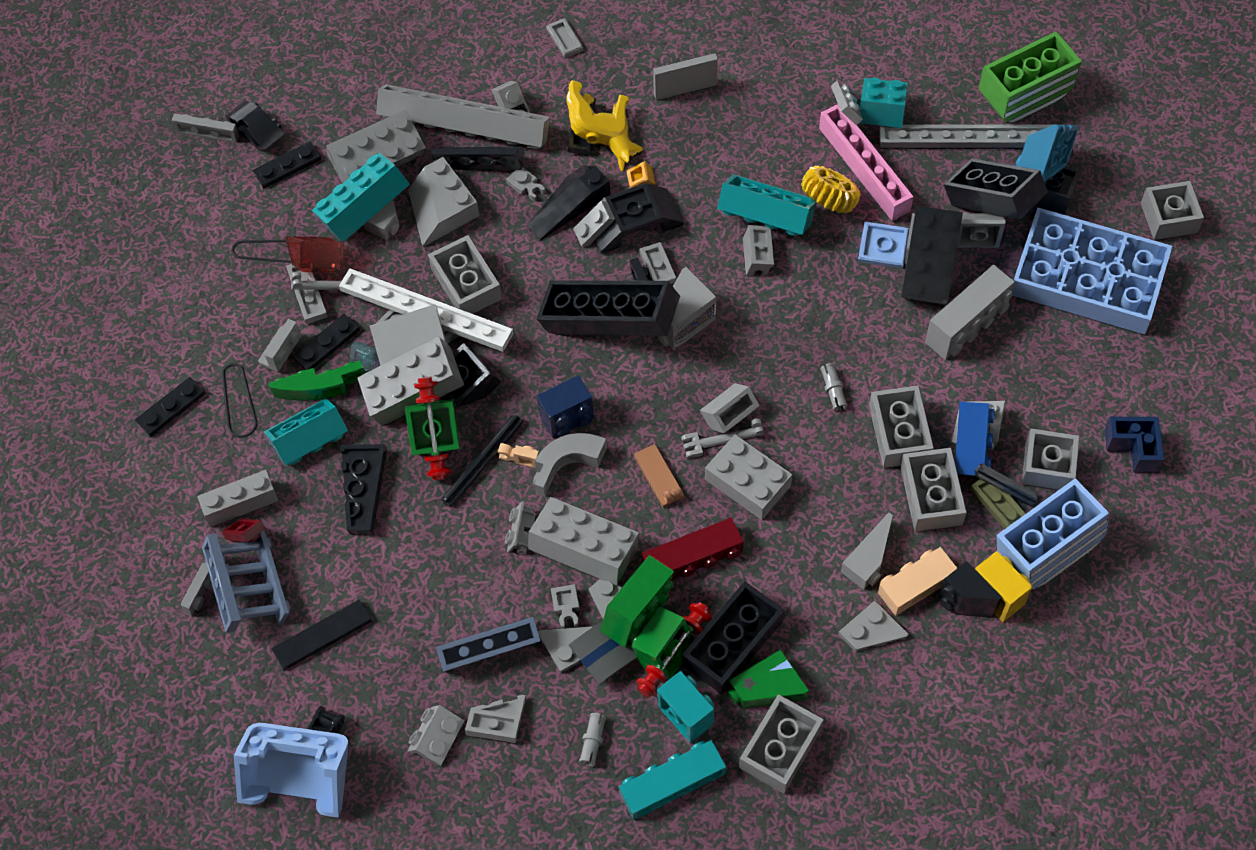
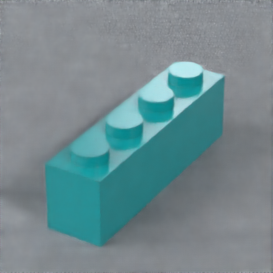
(672, 779)

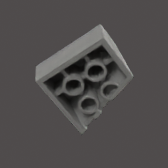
(440, 201)

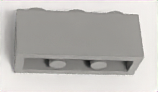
(237, 498)

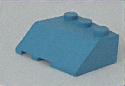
(1048, 149)

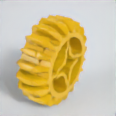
(830, 189)

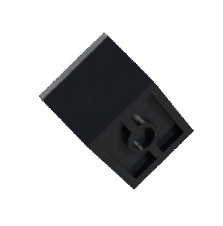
(637, 210)

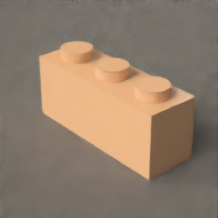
(916, 580)

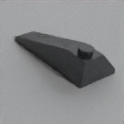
(571, 198)

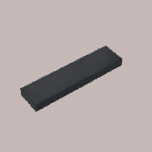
(321, 634)

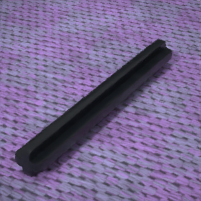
(481, 461)

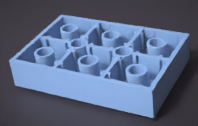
(1091, 270)

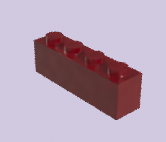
(699, 548)

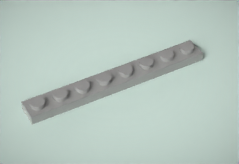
(957, 136)

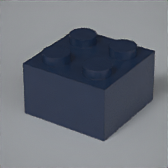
(565, 407)

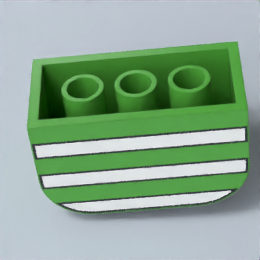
(1030, 78)

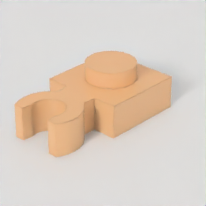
(521, 455)

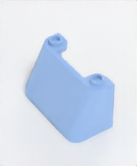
(291, 764)

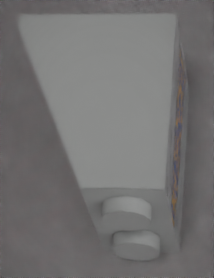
(694, 310)

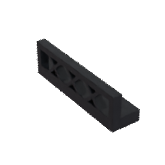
(481, 157)

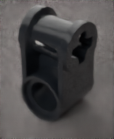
(326, 721)

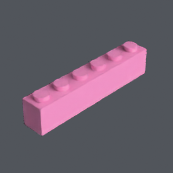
(866, 163)

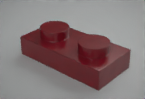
(244, 530)

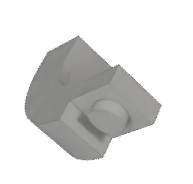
(565, 450)

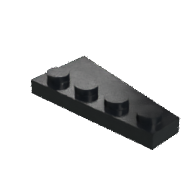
(362, 483)

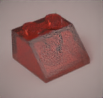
(315, 252)

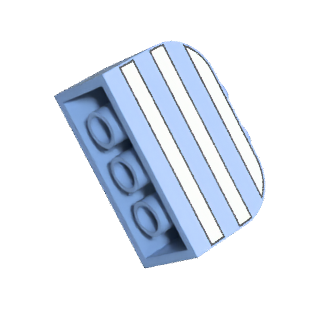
(1054, 534)

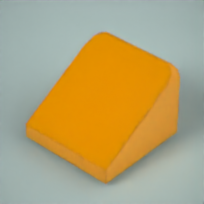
(640, 174)

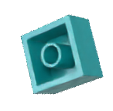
(883, 102)
(686, 706)

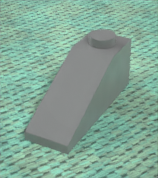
(865, 561)

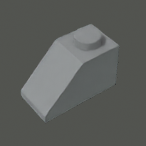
(384, 222)

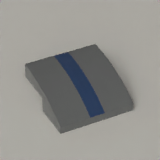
(602, 654)

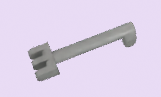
(297, 284)
(698, 444)

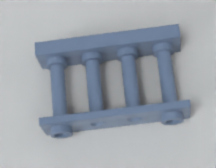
(227, 593)

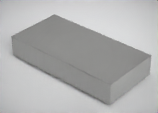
(564, 38)

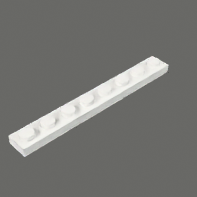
(406, 301)

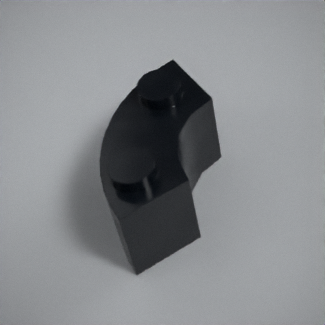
(255, 124)

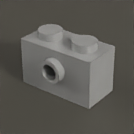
(729, 408)

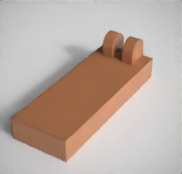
(658, 475)

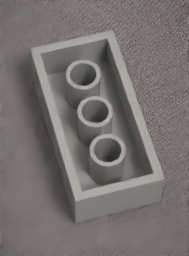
(392, 137)
(969, 312)
(391, 385)
(583, 540)

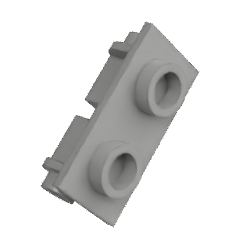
(521, 519)

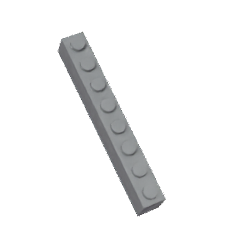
(464, 116)

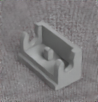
(758, 250)

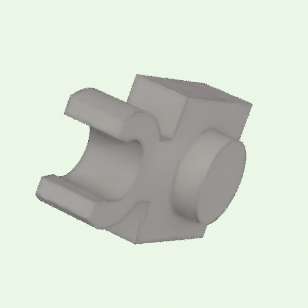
(524, 181)
(565, 603)

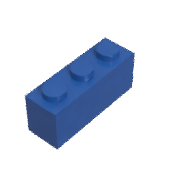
(973, 436)

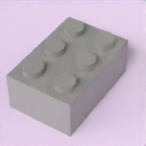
(465, 276)
(899, 423)
(748, 477)
(933, 489)
(781, 743)

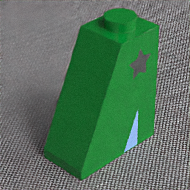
(765, 681)

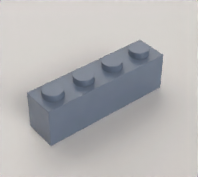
(487, 644)

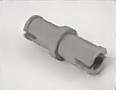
(834, 387)
(592, 740)

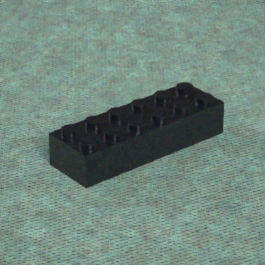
(608, 307)

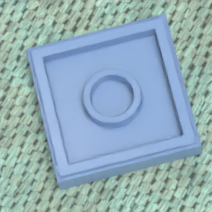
(883, 245)

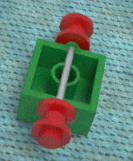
(432, 427)
(663, 643)

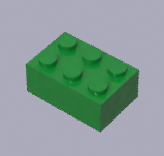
(637, 601)

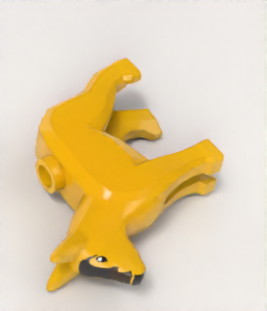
(602, 127)

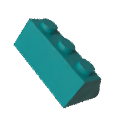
(306, 432)

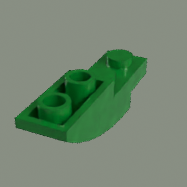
(309, 386)

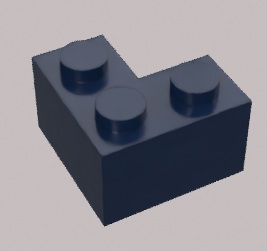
(1140, 437)

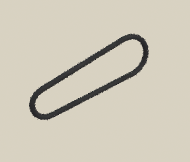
(257, 258)
(226, 401)

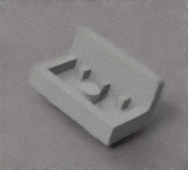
(280, 346)
(435, 734)

